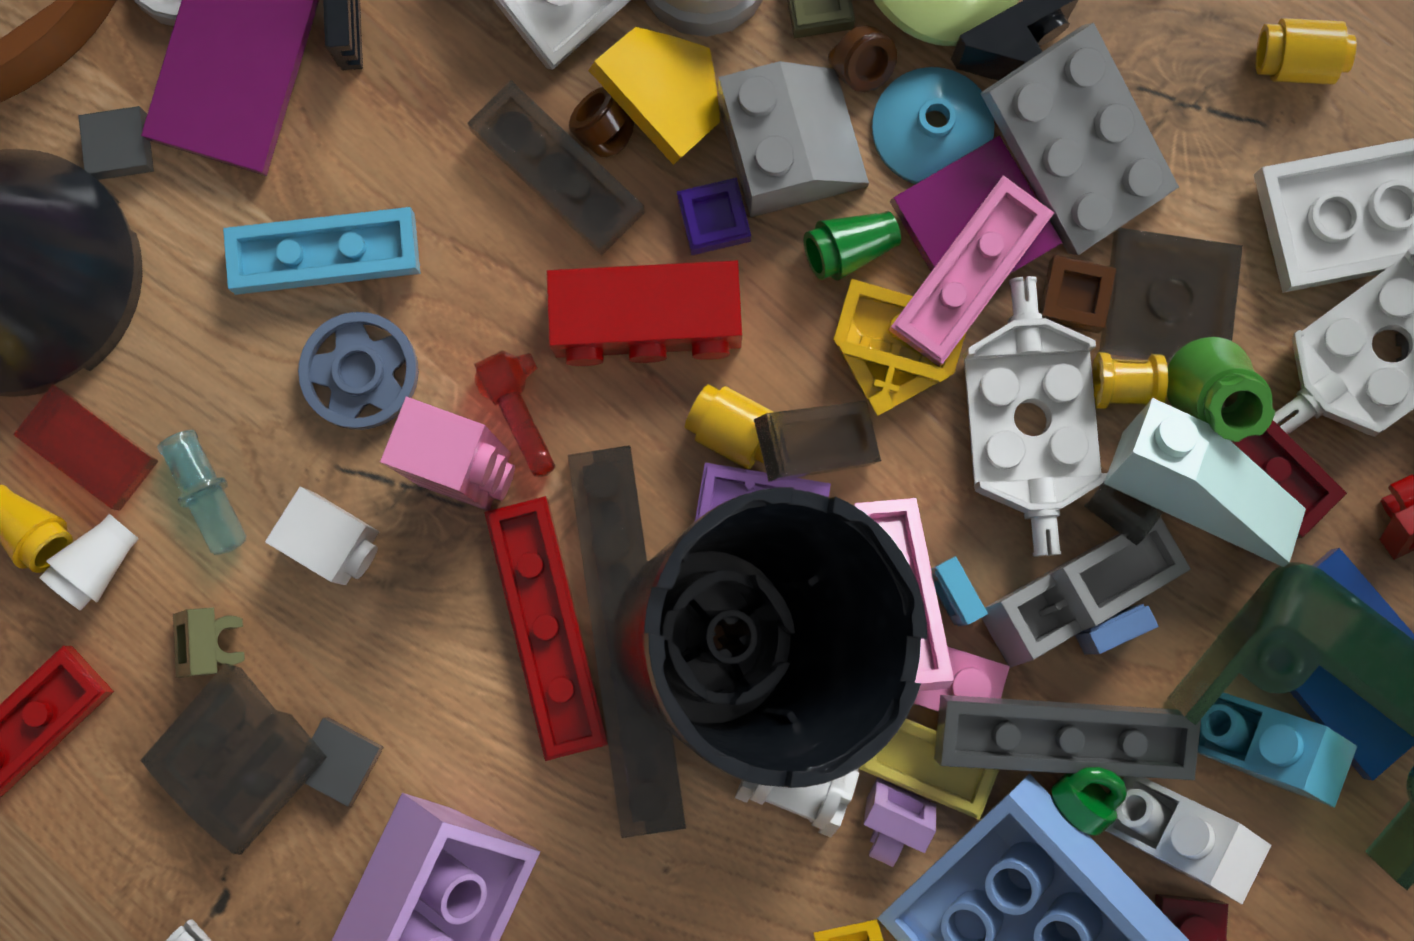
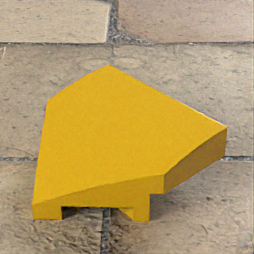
(663, 87)
(879, 360)

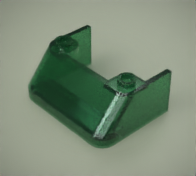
(1281, 638)

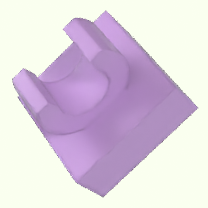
(897, 820)

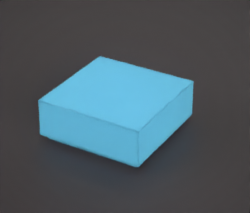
(957, 593)

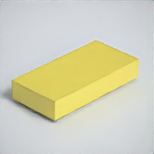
(911, 765)

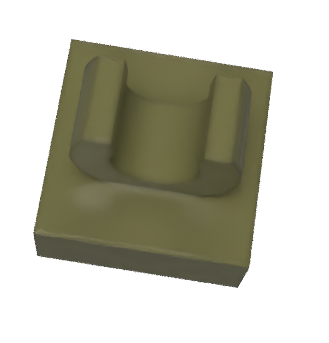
(197, 642)

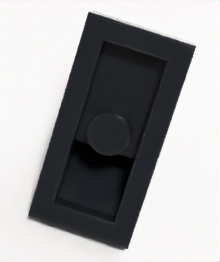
(1011, 37)

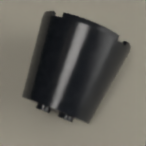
(812, 644)

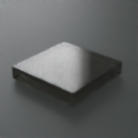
(1169, 293)

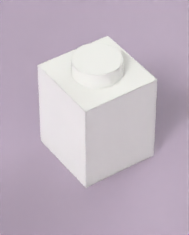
(324, 538)

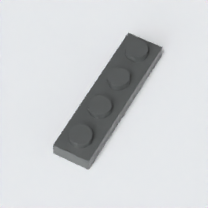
(1065, 737)

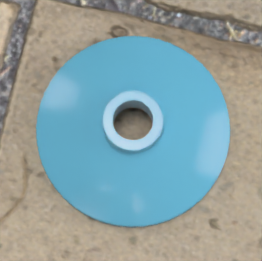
(905, 137)

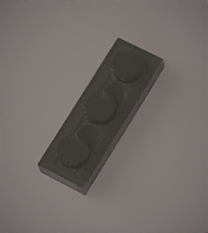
(556, 167)

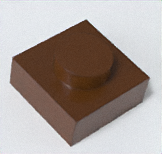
(1077, 293)

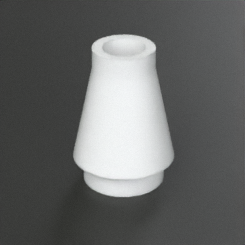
(89, 563)

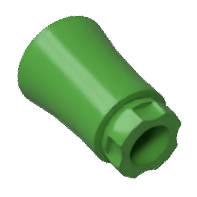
(1219, 386)

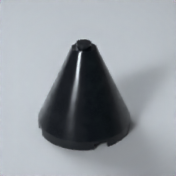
(64, 271)

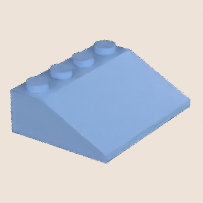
(1026, 879)

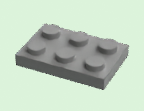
(1080, 139)

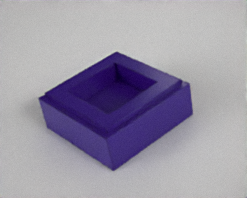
(714, 216)

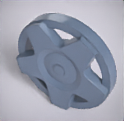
(358, 370)

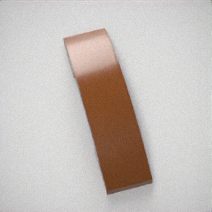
(47, 42)

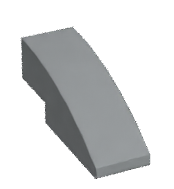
(1082, 593)

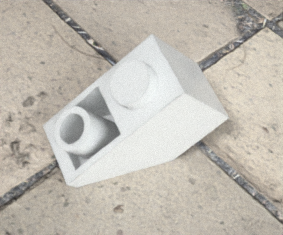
(1190, 837)

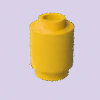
(1305, 51)
(726, 424)

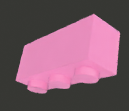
(449, 455)

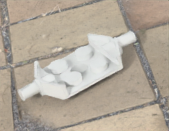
(1337, 360)
(1041, 366)

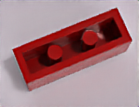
(644, 311)

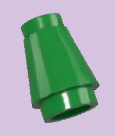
(849, 243)

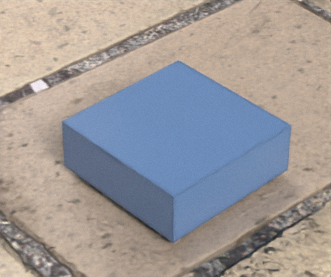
(1117, 629)

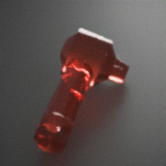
(502, 381)

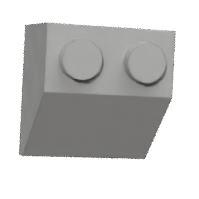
(789, 135)

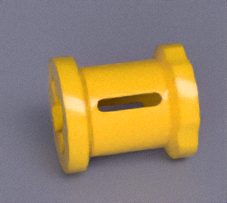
(1129, 380)

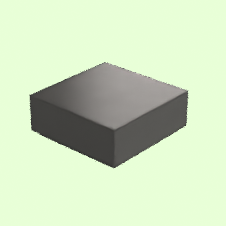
(114, 143)
(347, 761)

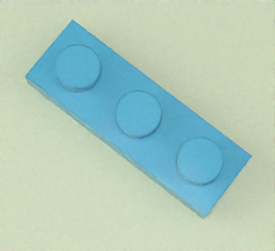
(321, 250)

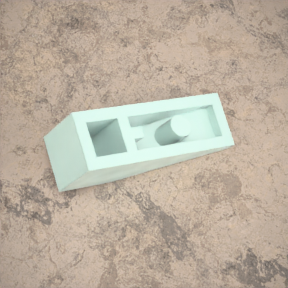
(1205, 481)

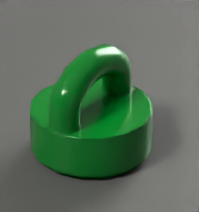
(1086, 802)

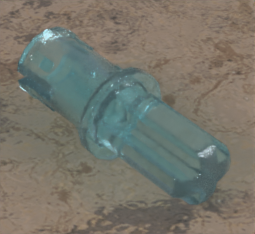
(202, 492)

